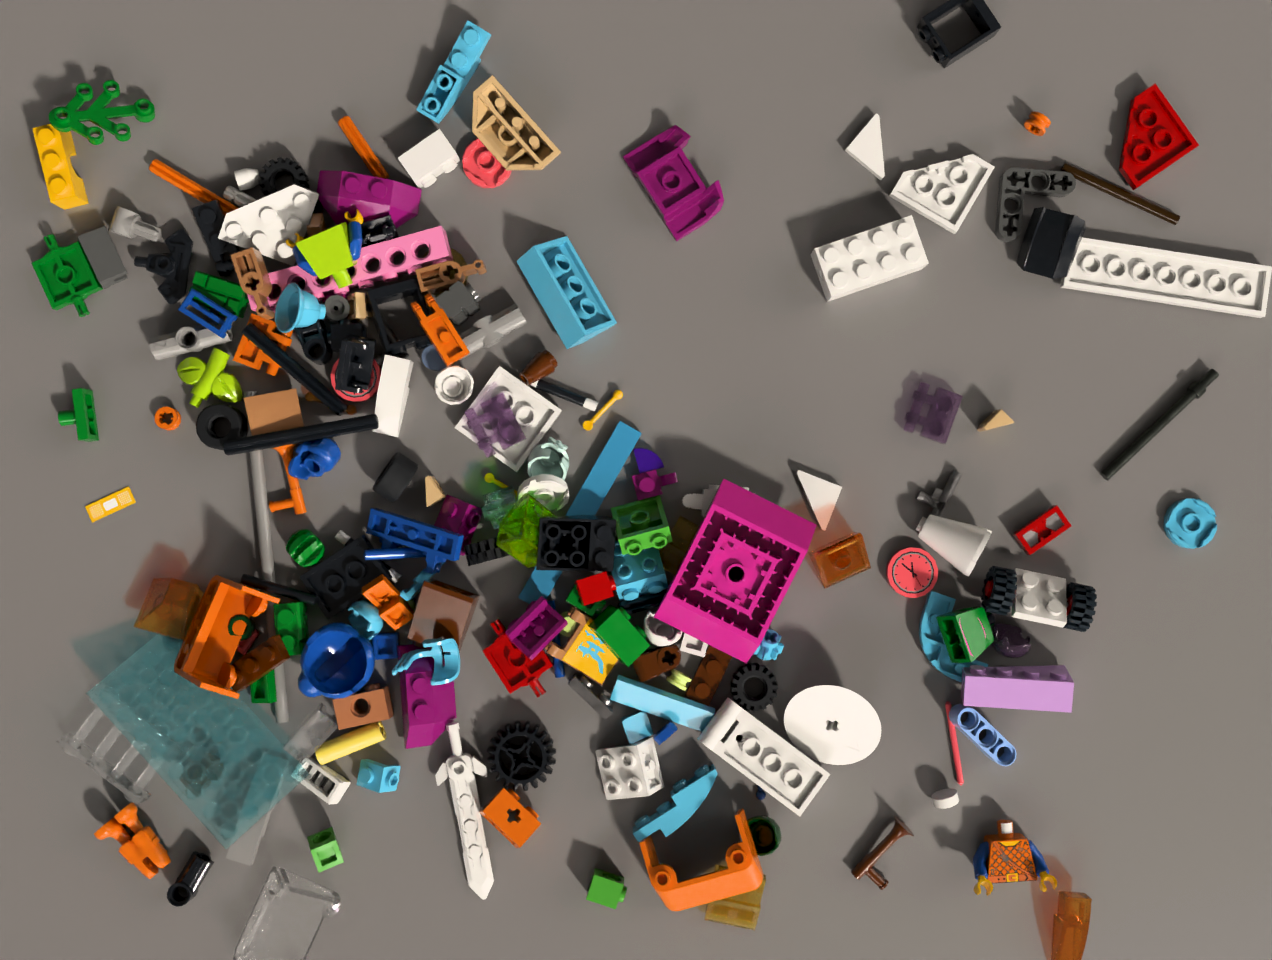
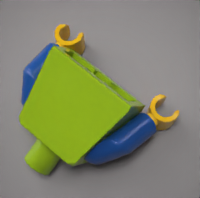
(331, 250)

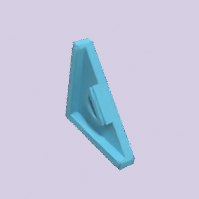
(415, 589)

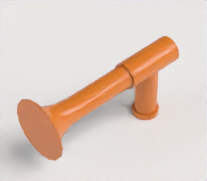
(296, 499)

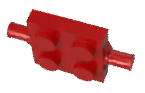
(514, 666)

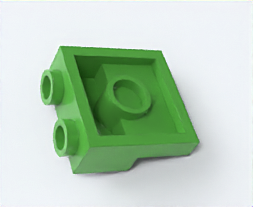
(641, 525)

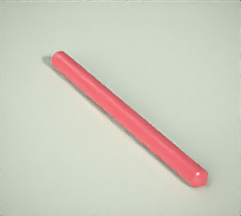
(954, 744)

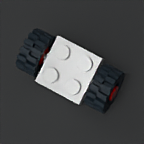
(1039, 598)

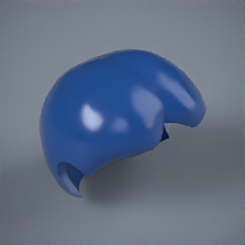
(335, 662)

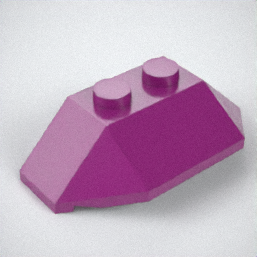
(369, 194)
(424, 706)

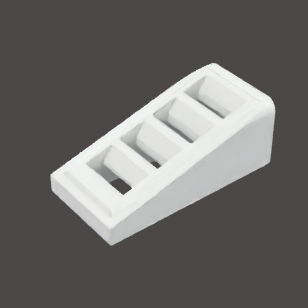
(341, 783)

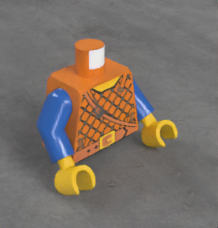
(1009, 859)

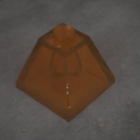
(169, 607)

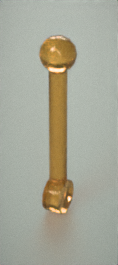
(351, 410)

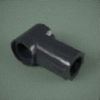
(190, 878)

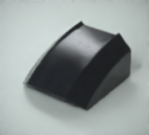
(1050, 243)

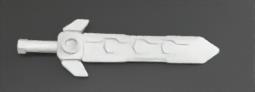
(467, 808)

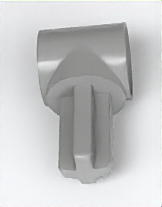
(129, 225)

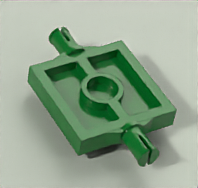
(66, 275)

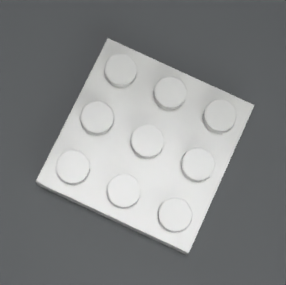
(531, 410)

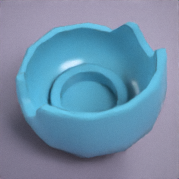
(365, 619)

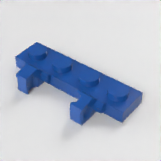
(399, 530)

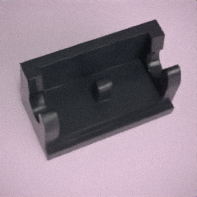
(355, 363)

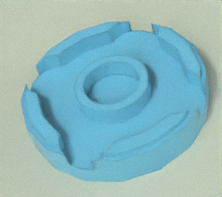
(1190, 523)

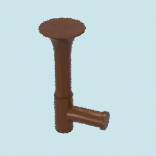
(864, 867)

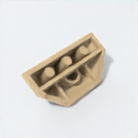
(509, 130)

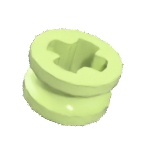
(678, 679)

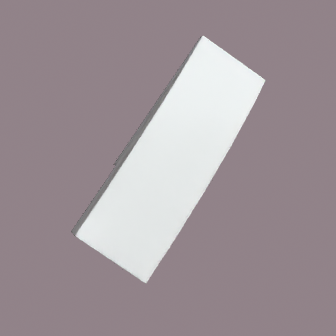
(392, 394)

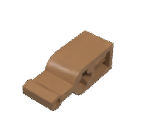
(249, 269)
(436, 278)

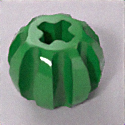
(305, 548)

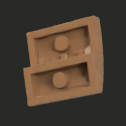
(273, 412)

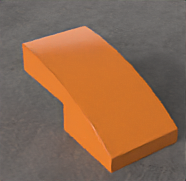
(387, 599)

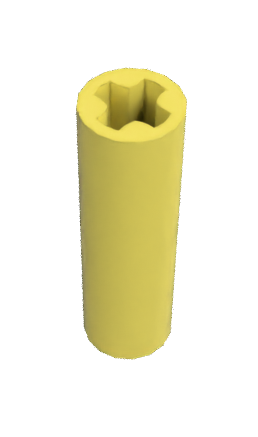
(350, 742)

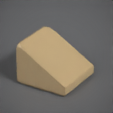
(995, 419)
(434, 492)

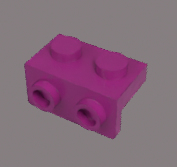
(459, 517)
(535, 628)

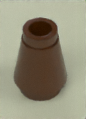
(539, 367)

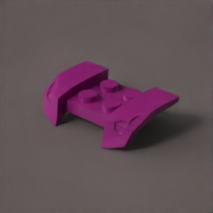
(674, 182)

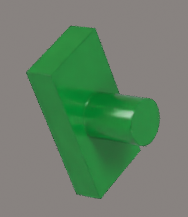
(82, 415)

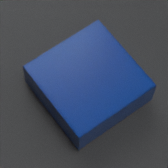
(386, 645)

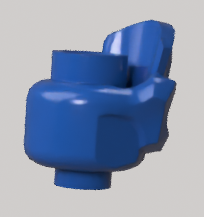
(314, 458)

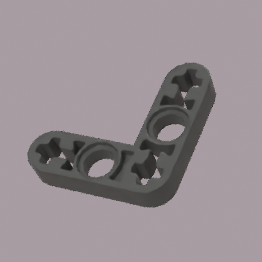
(1017, 192)

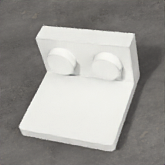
(630, 770)

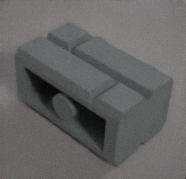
(459, 302)

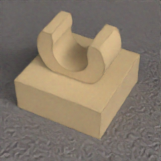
(358, 307)

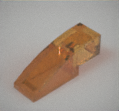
(1071, 926)

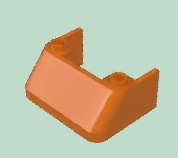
(208, 645)
(741, 876)

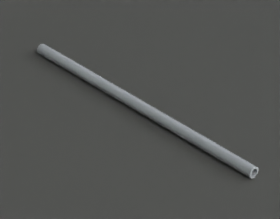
(267, 564)

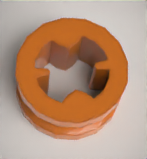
(1037, 123)
(159, 416)

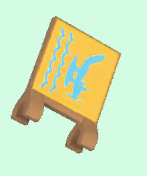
(584, 650)

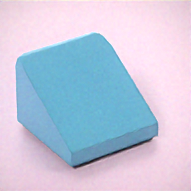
(637, 726)

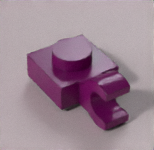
(649, 484)

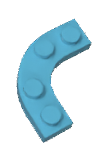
(932, 639)

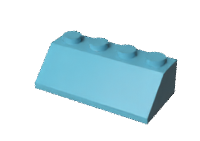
(566, 291)

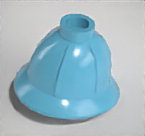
(297, 309)

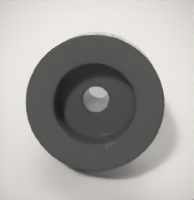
(340, 304)

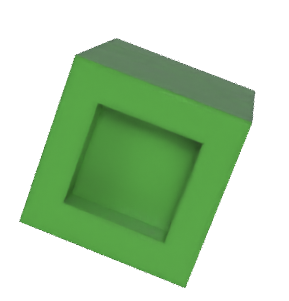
(325, 849)
(606, 888)

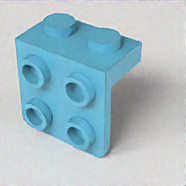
(638, 573)

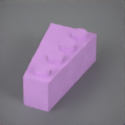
(1018, 687)

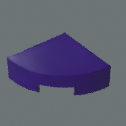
(647, 460)

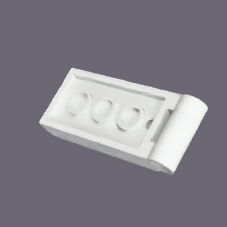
(763, 756)

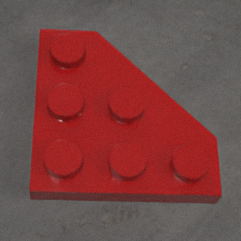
(1152, 138)

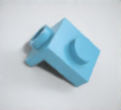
(378, 776)

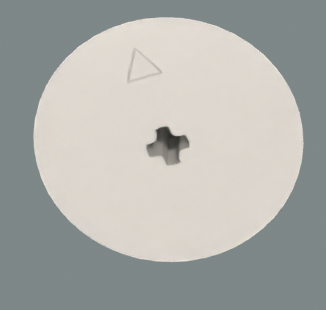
(832, 725)

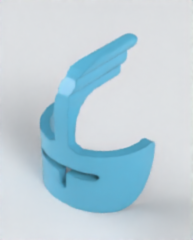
(442, 674)

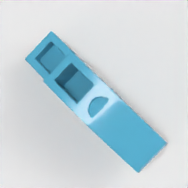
(455, 73)
(686, 797)

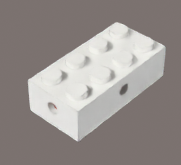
(869, 258)

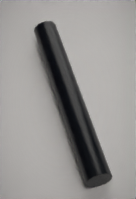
(279, 589)

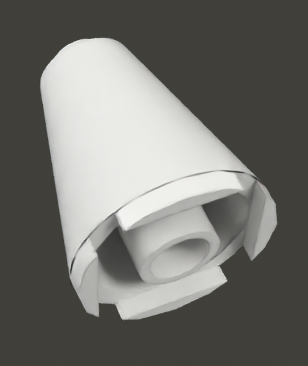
(954, 540)

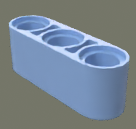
(990, 743)

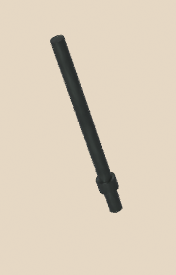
(1194, 391)

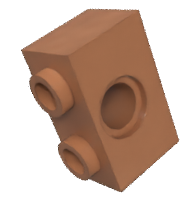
(379, 709)

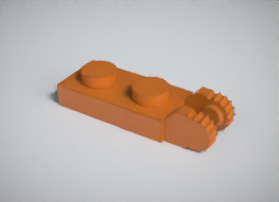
(440, 332)

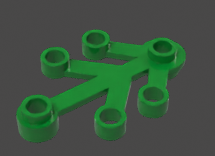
(99, 114)

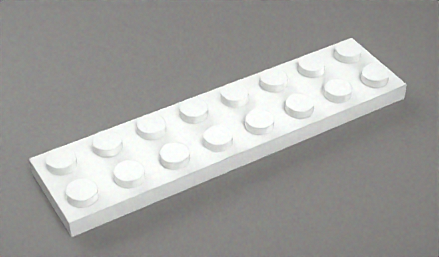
(1170, 277)

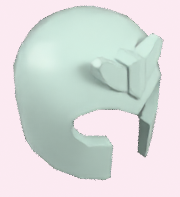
(549, 459)

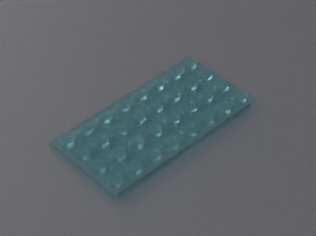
(198, 741)

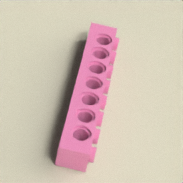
(385, 251)

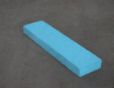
(661, 703)

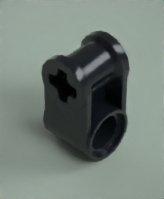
(312, 337)

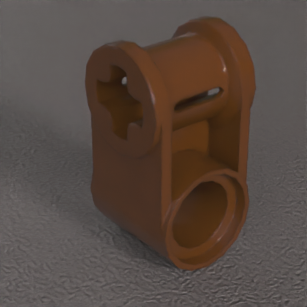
(652, 664)

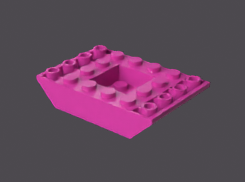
(742, 533)

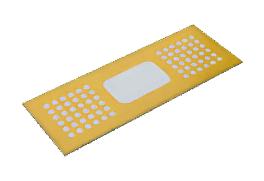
(110, 504)

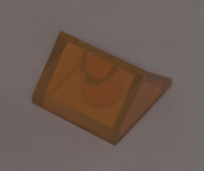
(840, 559)

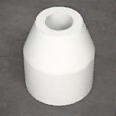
(247, 178)

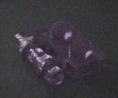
(940, 414)
(502, 421)

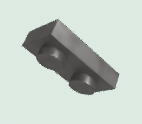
(599, 703)

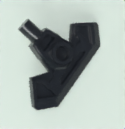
(171, 265)

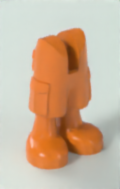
(143, 848)

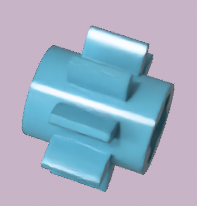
(769, 646)

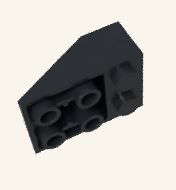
(576, 543)

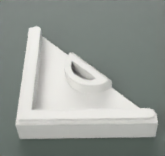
(868, 148)
(820, 495)

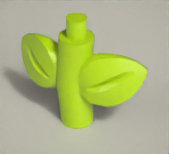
(210, 378)

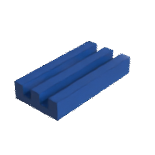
(226, 325)

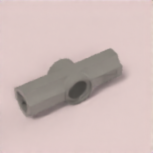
(492, 329)
(176, 342)

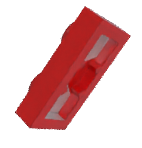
(1042, 530)

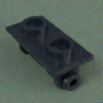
(378, 230)

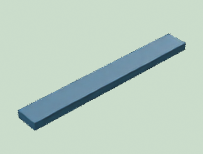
(588, 499)

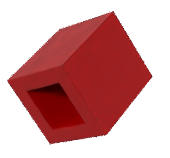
(595, 588)

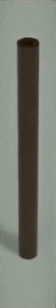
(1121, 194)

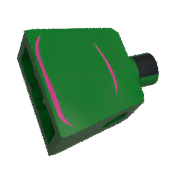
(966, 633)

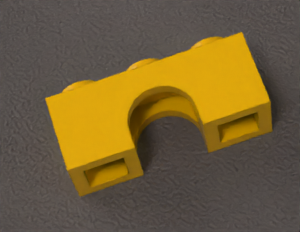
(62, 182)

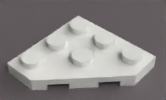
(944, 189)
(271, 221)

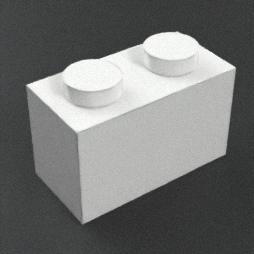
(429, 159)

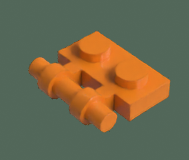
(251, 355)

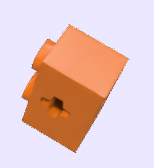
(514, 831)

